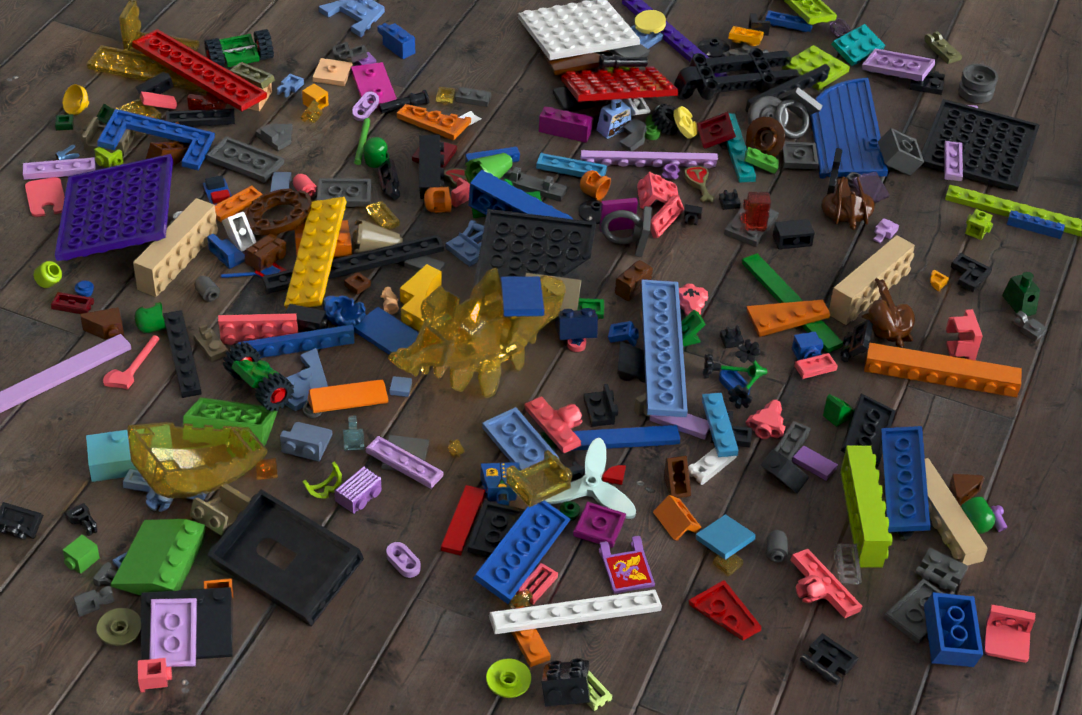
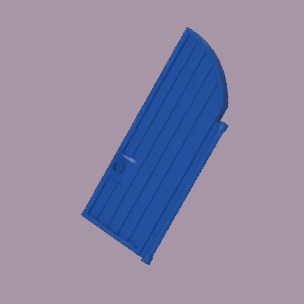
(850, 124)

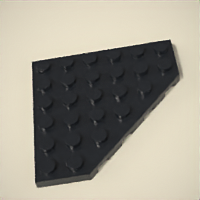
(533, 244)

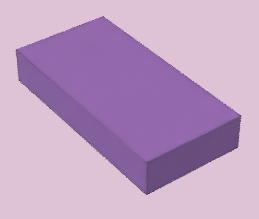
(814, 463)

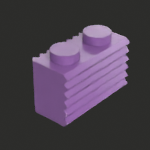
(358, 490)

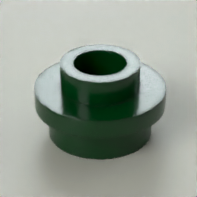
(570, 509)

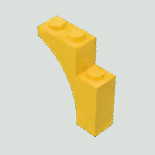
(414, 293)

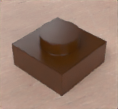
(357, 283)

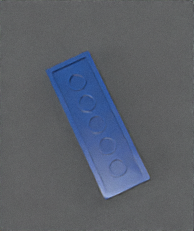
(905, 479)
(521, 550)

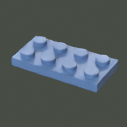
(516, 438)

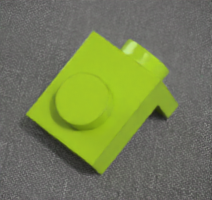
(107, 159)

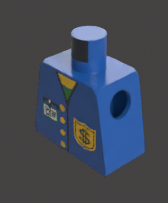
(494, 482)

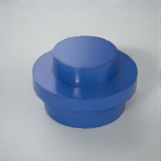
(84, 288)

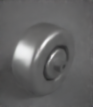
(766, 107)

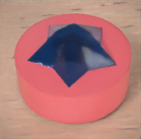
(576, 345)

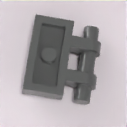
(941, 570)

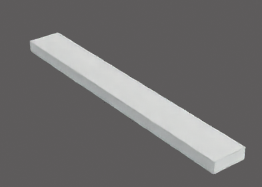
(574, 611)

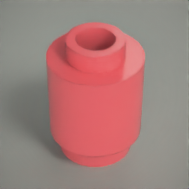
(304, 183)

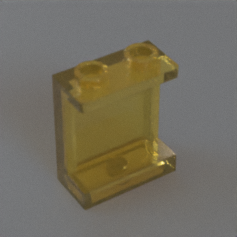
(539, 480)

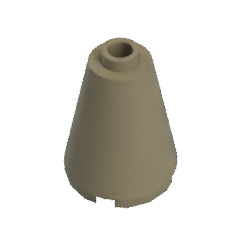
(372, 237)

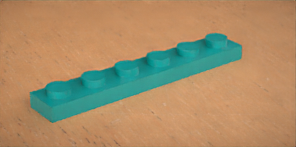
(737, 149)

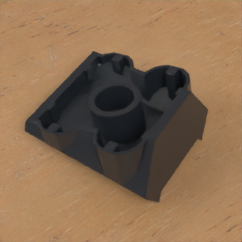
(631, 363)

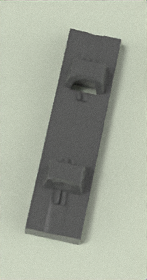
(531, 184)

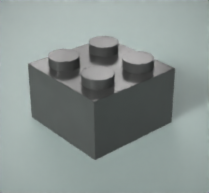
(900, 151)

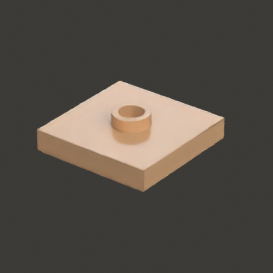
(332, 72)

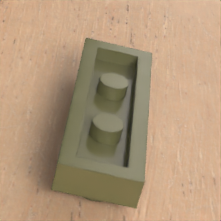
(253, 75)

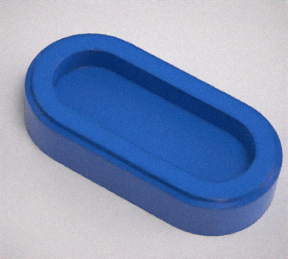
(731, 379)

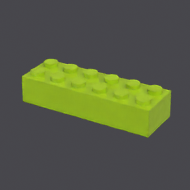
(865, 506)

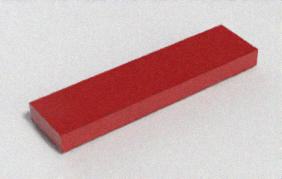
(463, 520)

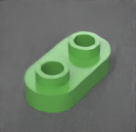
(652, 132)

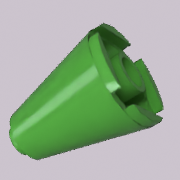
(494, 164)

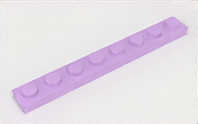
(654, 159)

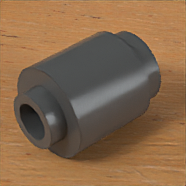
(207, 288)
(777, 546)

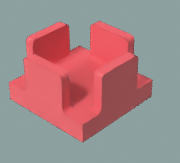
(969, 335)

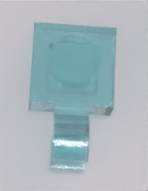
(353, 437)

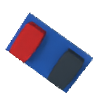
(216, 189)

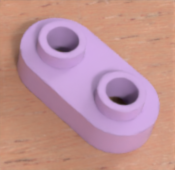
(365, 107)
(404, 561)

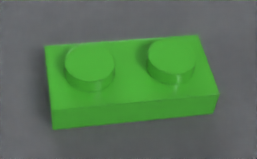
(761, 160)

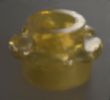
(455, 448)

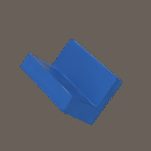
(225, 251)

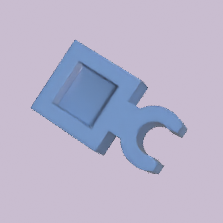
(290, 83)

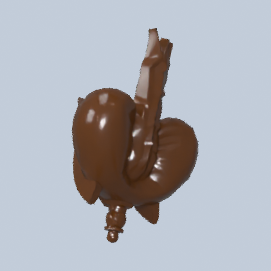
(846, 206)
(889, 320)

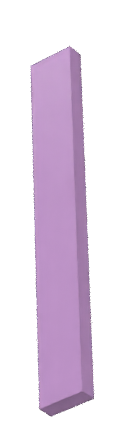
(63, 371)

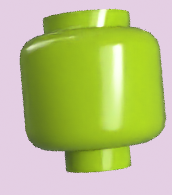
(47, 274)

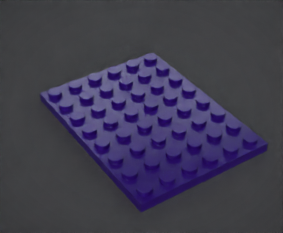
(115, 208)

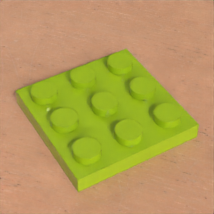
(814, 58)

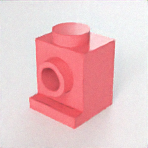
(153, 674)

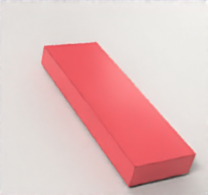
(666, 216)

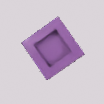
(369, 60)

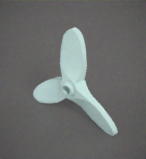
(593, 486)

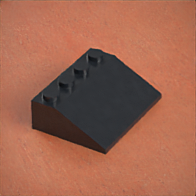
(213, 624)

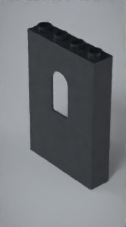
(313, 576)

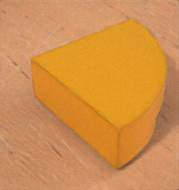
(938, 280)

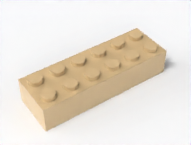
(170, 255)
(860, 288)

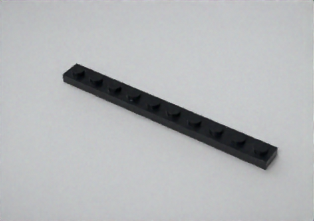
(365, 260)

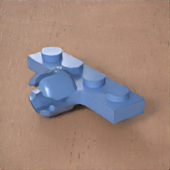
(136, 482)

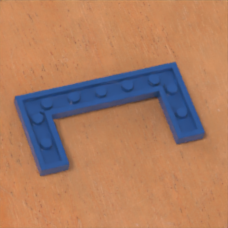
(121, 120)

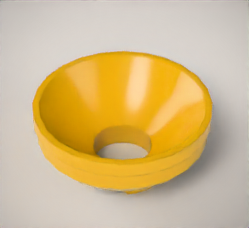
(72, 99)

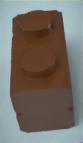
(265, 252)
(629, 282)

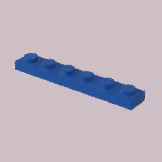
(303, 341)

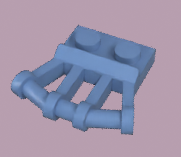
(467, 248)

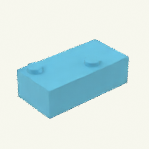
(109, 455)

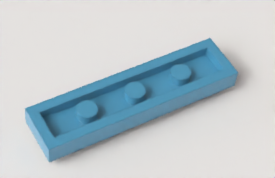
(568, 166)
(719, 425)

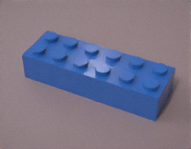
(493, 193)

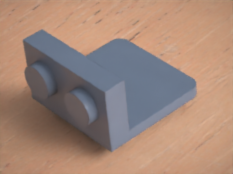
(305, 441)

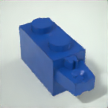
(397, 40)

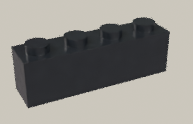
(430, 163)

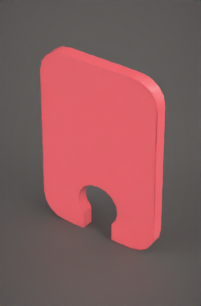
(43, 193)

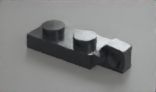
(389, 179)

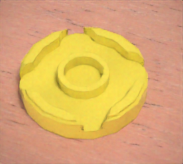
(650, 21)
(684, 122)

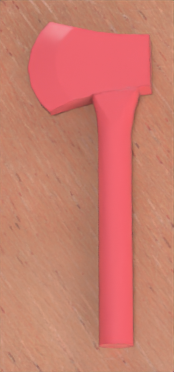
(125, 379)

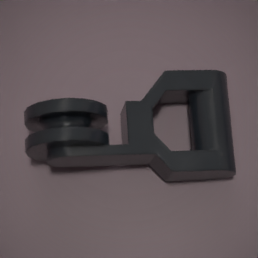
(84, 519)

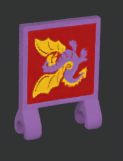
(628, 569)

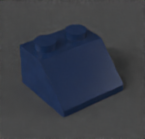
(577, 324)

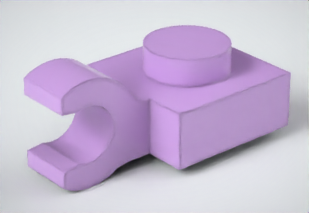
(885, 229)

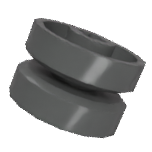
(978, 83)

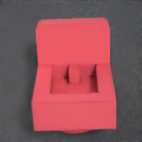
(461, 193)

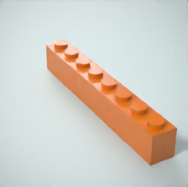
(943, 370)

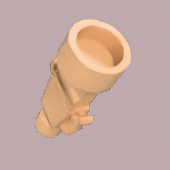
(391, 302)

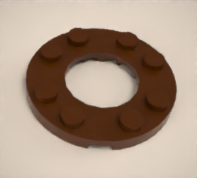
(299, 200)

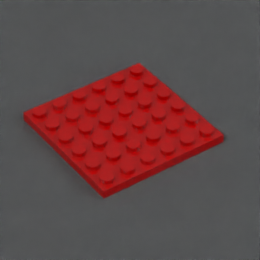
(618, 84)

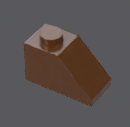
(103, 323)

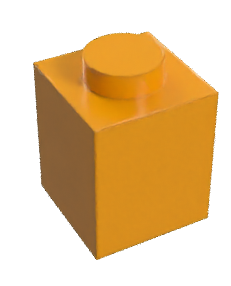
(315, 93)

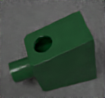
(1022, 294)

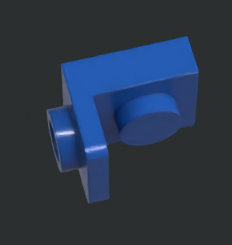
(623, 331)

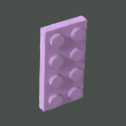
(898, 64)

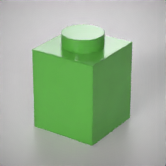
(80, 554)

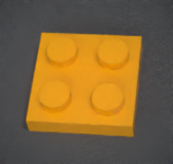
(750, 36)

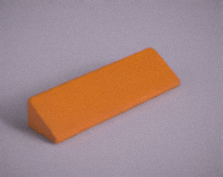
(347, 396)

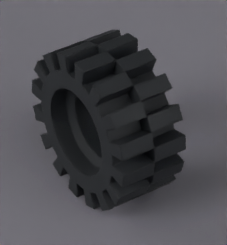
(665, 119)

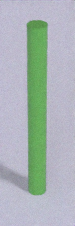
(364, 132)

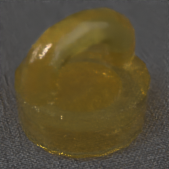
(522, 599)

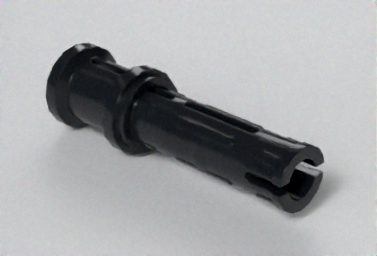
(616, 61)
(411, 99)

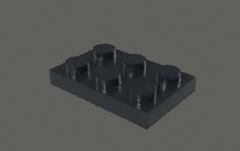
(492, 526)

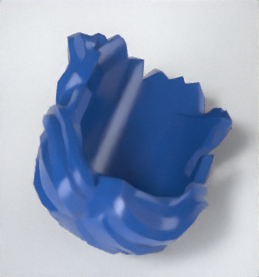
(343, 311)

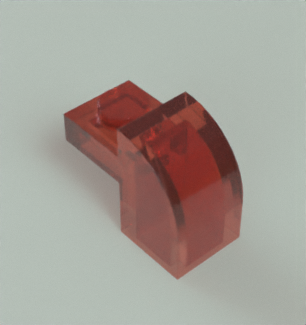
(207, 102)

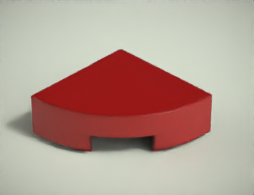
(614, 474)

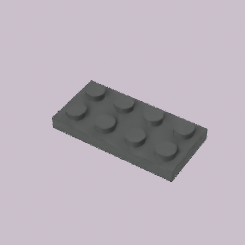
(245, 159)

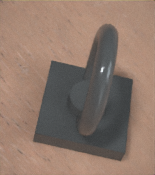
(800, 104)
(640, 230)

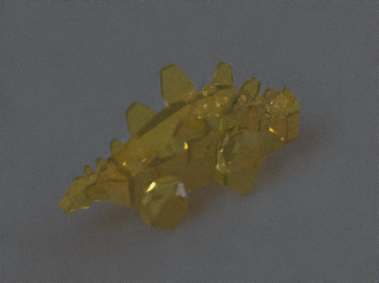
(475, 333)

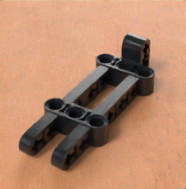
(701, 73)

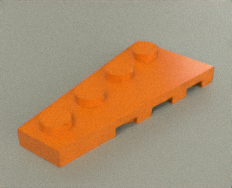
(434, 121)
(783, 316)

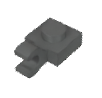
(1032, 328)

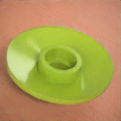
(511, 671)

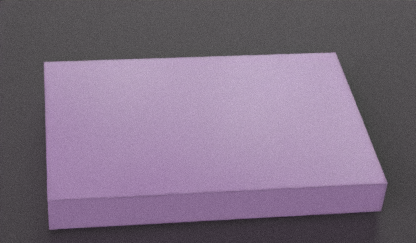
(174, 631)

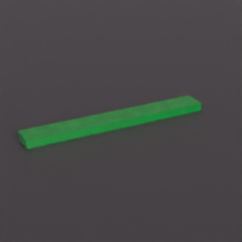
(784, 294)

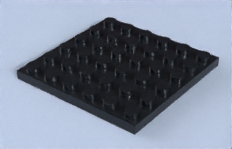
(992, 143)

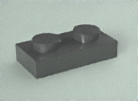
(473, 97)

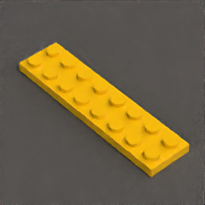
(316, 253)

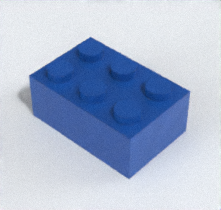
(953, 629)

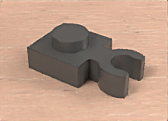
(91, 601)

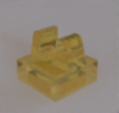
(312, 112)

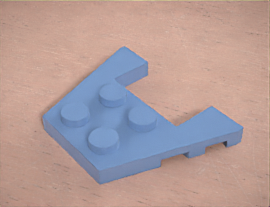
(361, 10)
(306, 379)

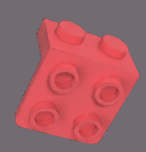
(653, 188)
(1008, 633)

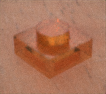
(266, 469)

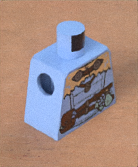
(613, 118)

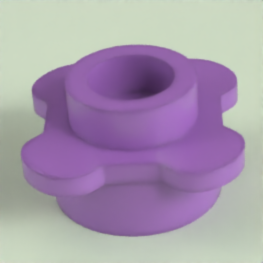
(670, 171)

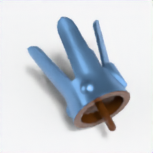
(61, 155)

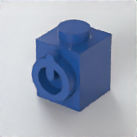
(807, 345)

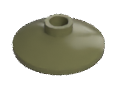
(119, 619)

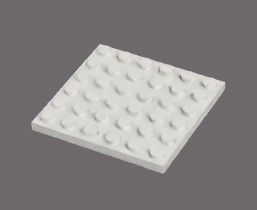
(578, 29)

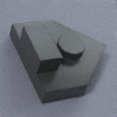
(276, 135)

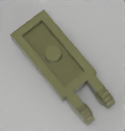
(942, 47)

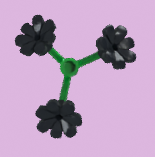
(746, 352)

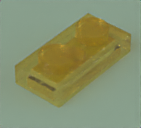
(382, 215)

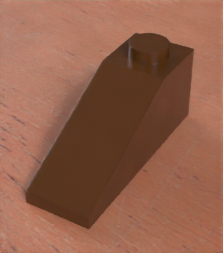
(176, 149)

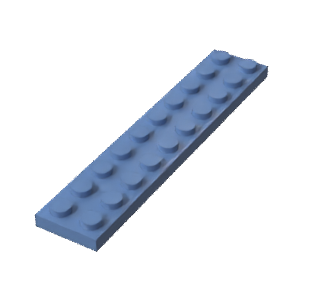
(663, 349)

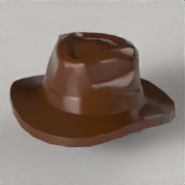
(766, 135)

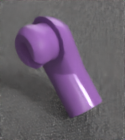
(999, 522)

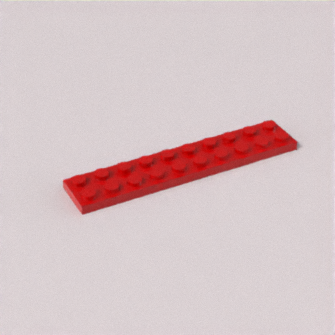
(199, 70)

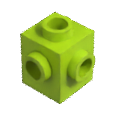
(978, 224)

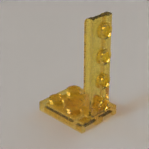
(131, 26)

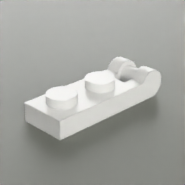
(709, 466)

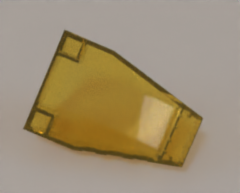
(191, 459)

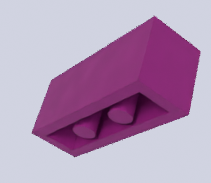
(565, 124)

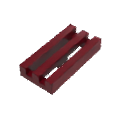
(69, 305)

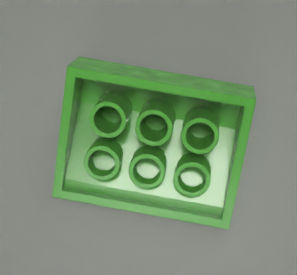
(234, 414)
(160, 556)

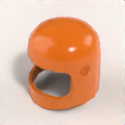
(594, 184)
(439, 198)

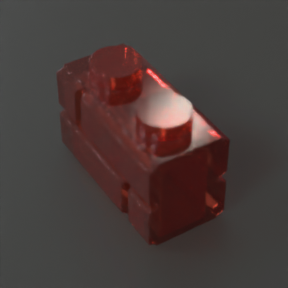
(756, 211)

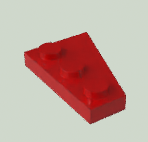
(726, 610)

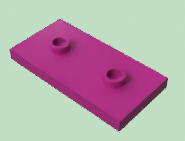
(374, 79)

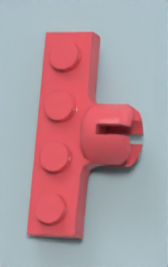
(557, 423)
(822, 584)

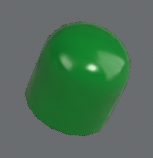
(375, 152)
(150, 319)
(979, 514)

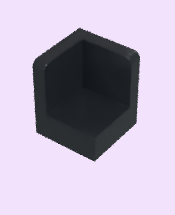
(754, 24)

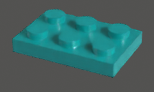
(857, 44)

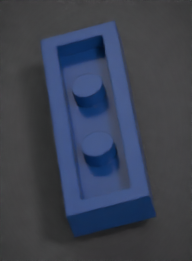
(788, 21)

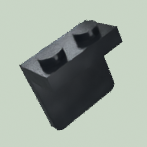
(19, 521)
(566, 682)

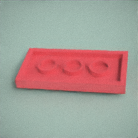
(256, 326)

